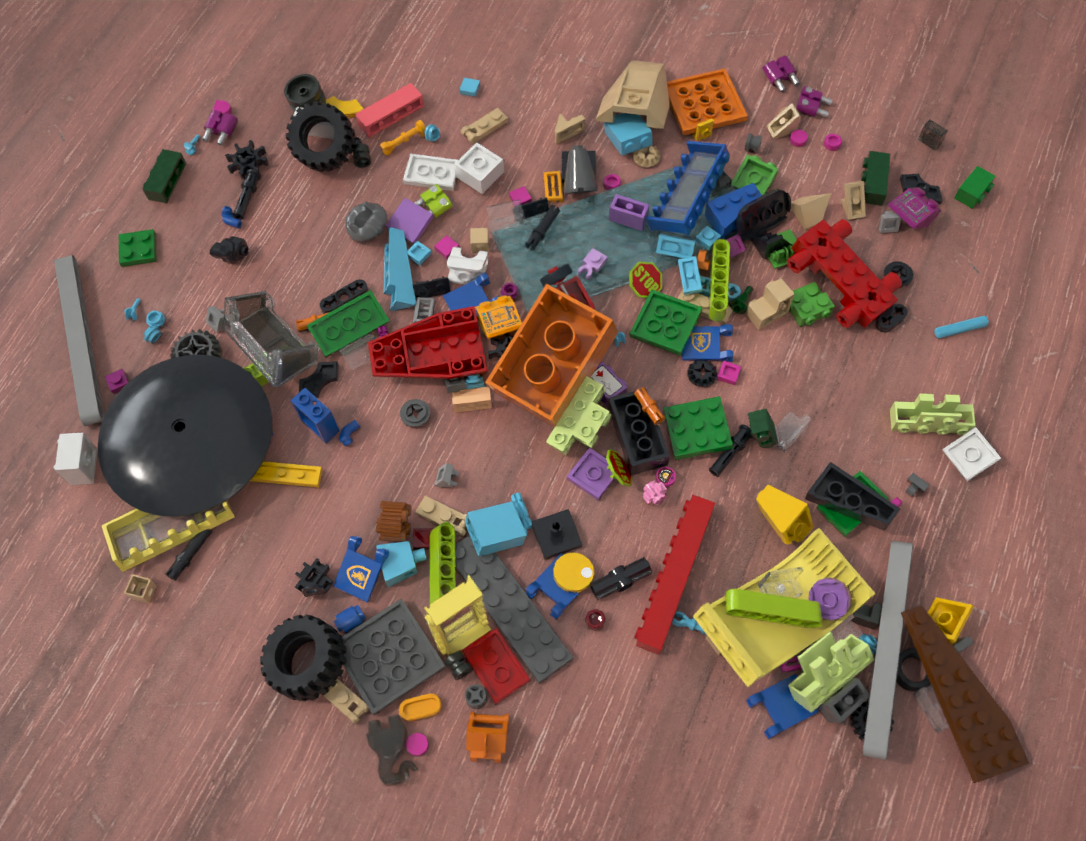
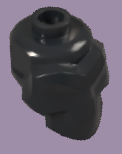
(230, 249)

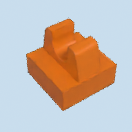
(701, 261)

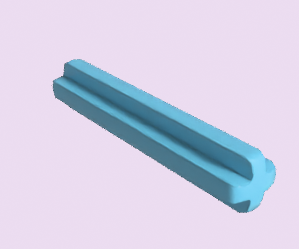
(961, 326)

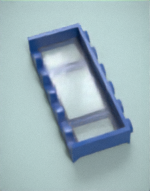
(690, 189)

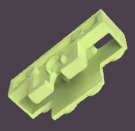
(581, 418)
(932, 418)
(828, 668)

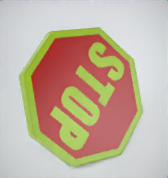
(644, 278)
(618, 468)

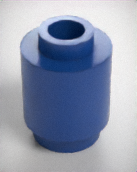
(349, 618)

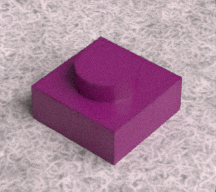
(736, 245)
(117, 380)

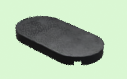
(763, 213)

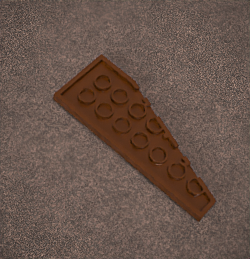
(974, 717)

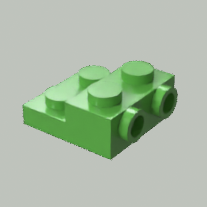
(756, 172)
(810, 305)

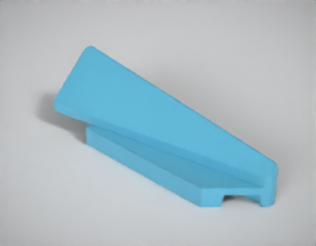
(397, 272)

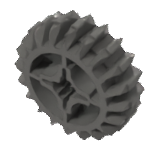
(194, 345)

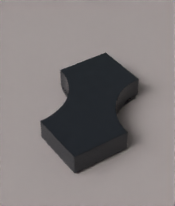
(914, 181)
(324, 374)

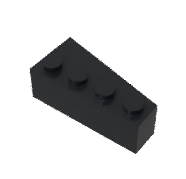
(850, 497)

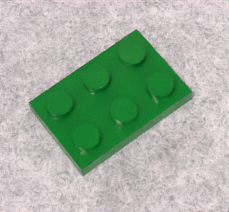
(842, 522)

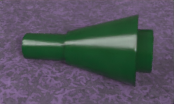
(740, 303)

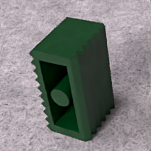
(763, 428)

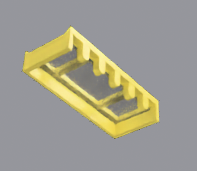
(142, 535)
(458, 618)

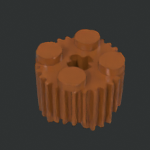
(393, 521)

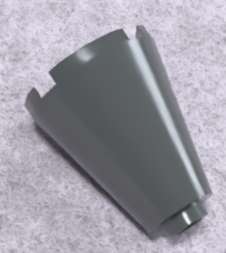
(579, 172)

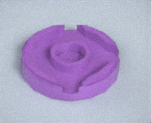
(832, 596)

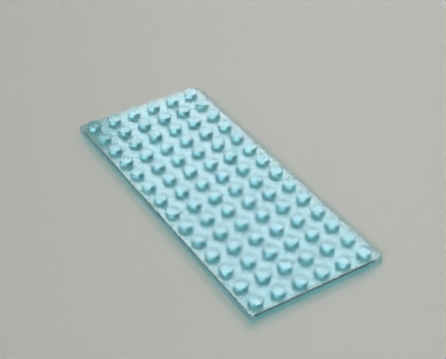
(587, 226)

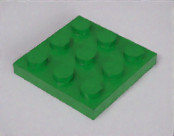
(666, 322)
(698, 428)

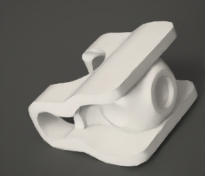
(466, 269)

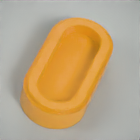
(420, 707)

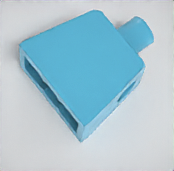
(400, 562)

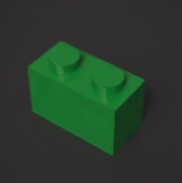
(975, 187)

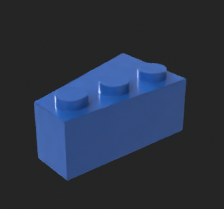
(724, 210)

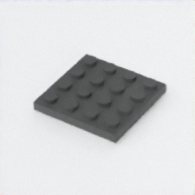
(389, 656)

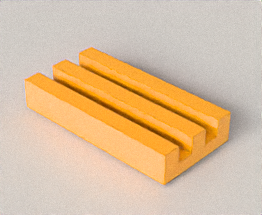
(554, 198)

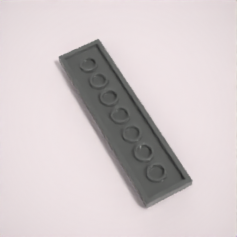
(513, 611)

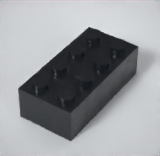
(637, 434)

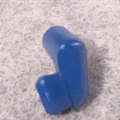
(228, 218)
(346, 432)

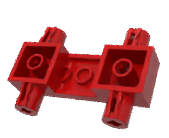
(863, 291)

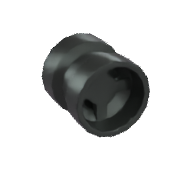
(361, 155)
(458, 665)

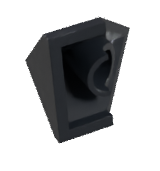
(768, 242)

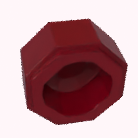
(595, 619)

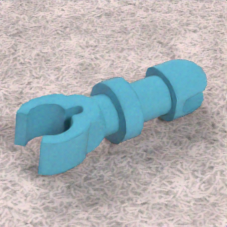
(686, 621)

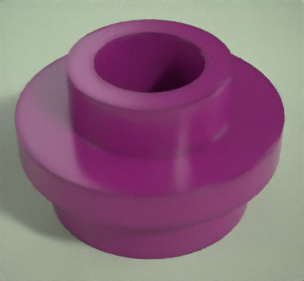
(510, 287)

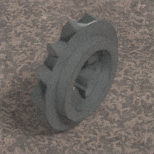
(418, 406)

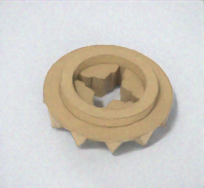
(652, 159)

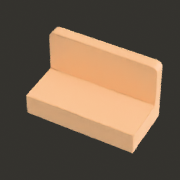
(472, 399)

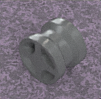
(753, 142)
(476, 692)

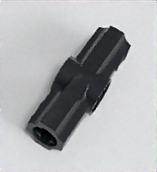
(620, 578)

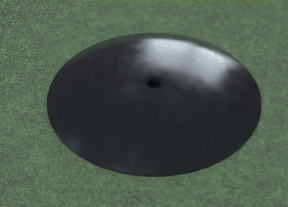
(192, 469)

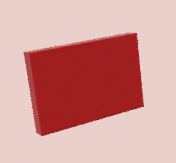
(496, 666)

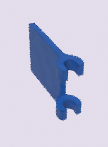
(469, 294)
(548, 586)
(780, 706)

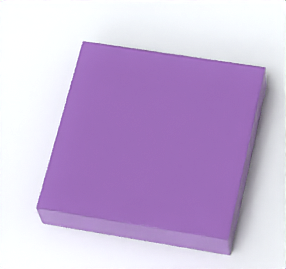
(411, 220)
(591, 474)

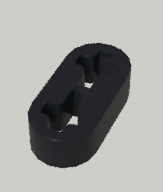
(893, 320)

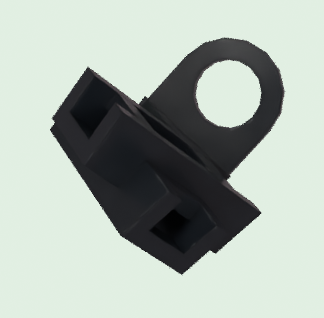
(315, 584)

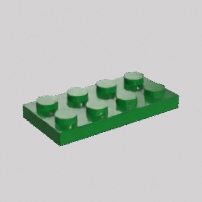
(348, 323)

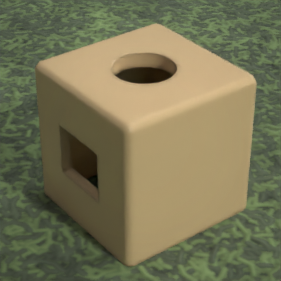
(479, 239)
(139, 584)

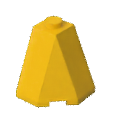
(785, 514)

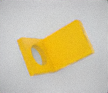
(704, 130)

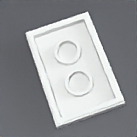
(429, 171)

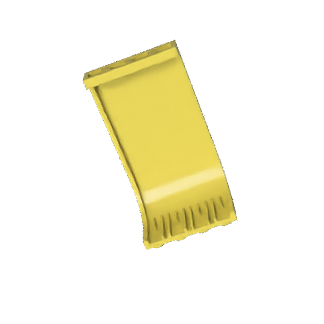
(762, 646)

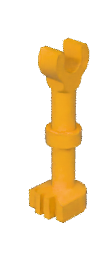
(404, 137)

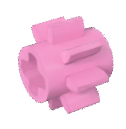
(654, 492)

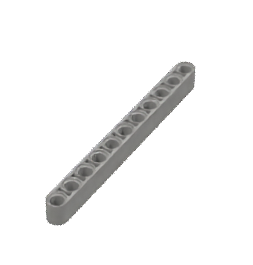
(79, 341)
(888, 651)

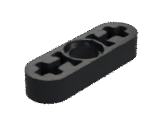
(345, 290)

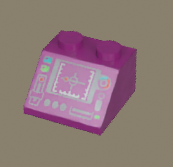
(915, 208)

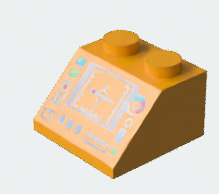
(498, 316)

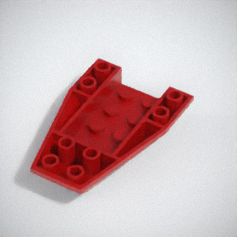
(435, 347)

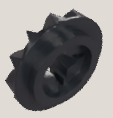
(906, 273)
(695, 376)

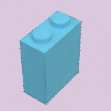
(628, 133)
(495, 528)

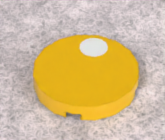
(573, 572)

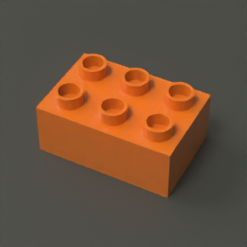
(552, 355)

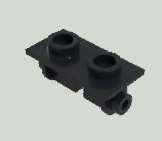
(535, 208)
(432, 288)

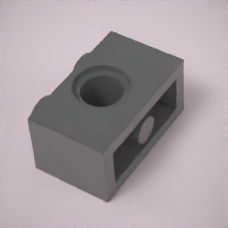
(844, 701)

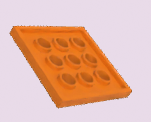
(709, 94)

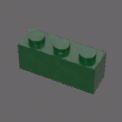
(164, 176)
(875, 177)

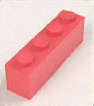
(389, 110)

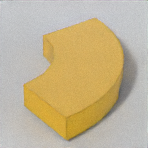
(349, 108)

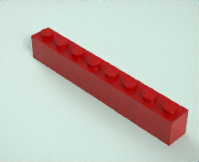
(675, 575)

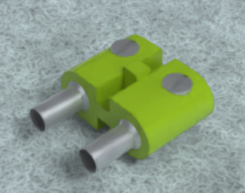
(435, 201)

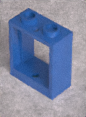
(315, 417)

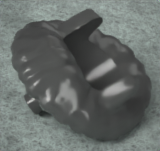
(365, 221)

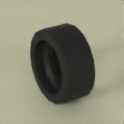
(901, 678)

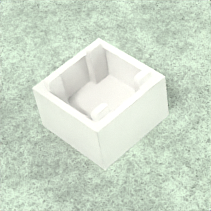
(479, 168)
(76, 458)

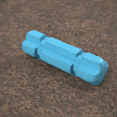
(520, 505)

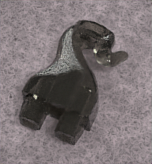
(389, 746)

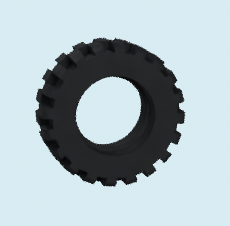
(305, 121)
(282, 647)

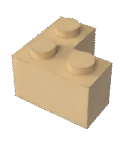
(772, 305)

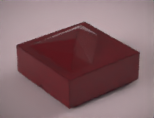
(421, 538)

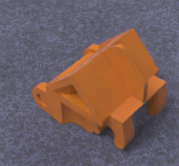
(487, 742)

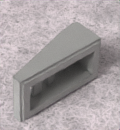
(423, 312)

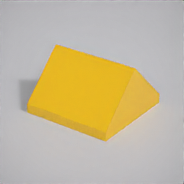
(950, 616)

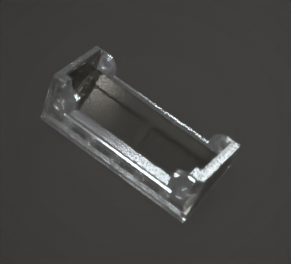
(267, 338)

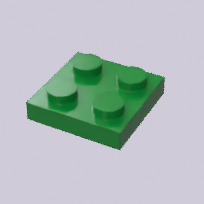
(137, 247)

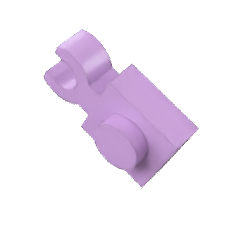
(592, 262)

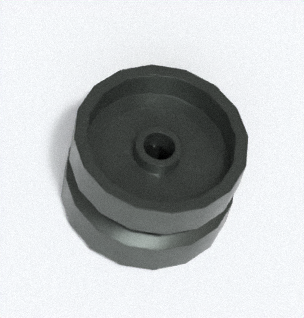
(303, 90)

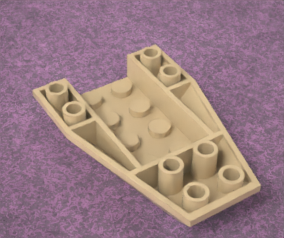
(638, 91)

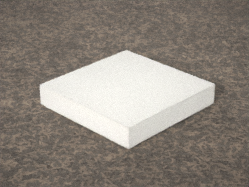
(971, 454)

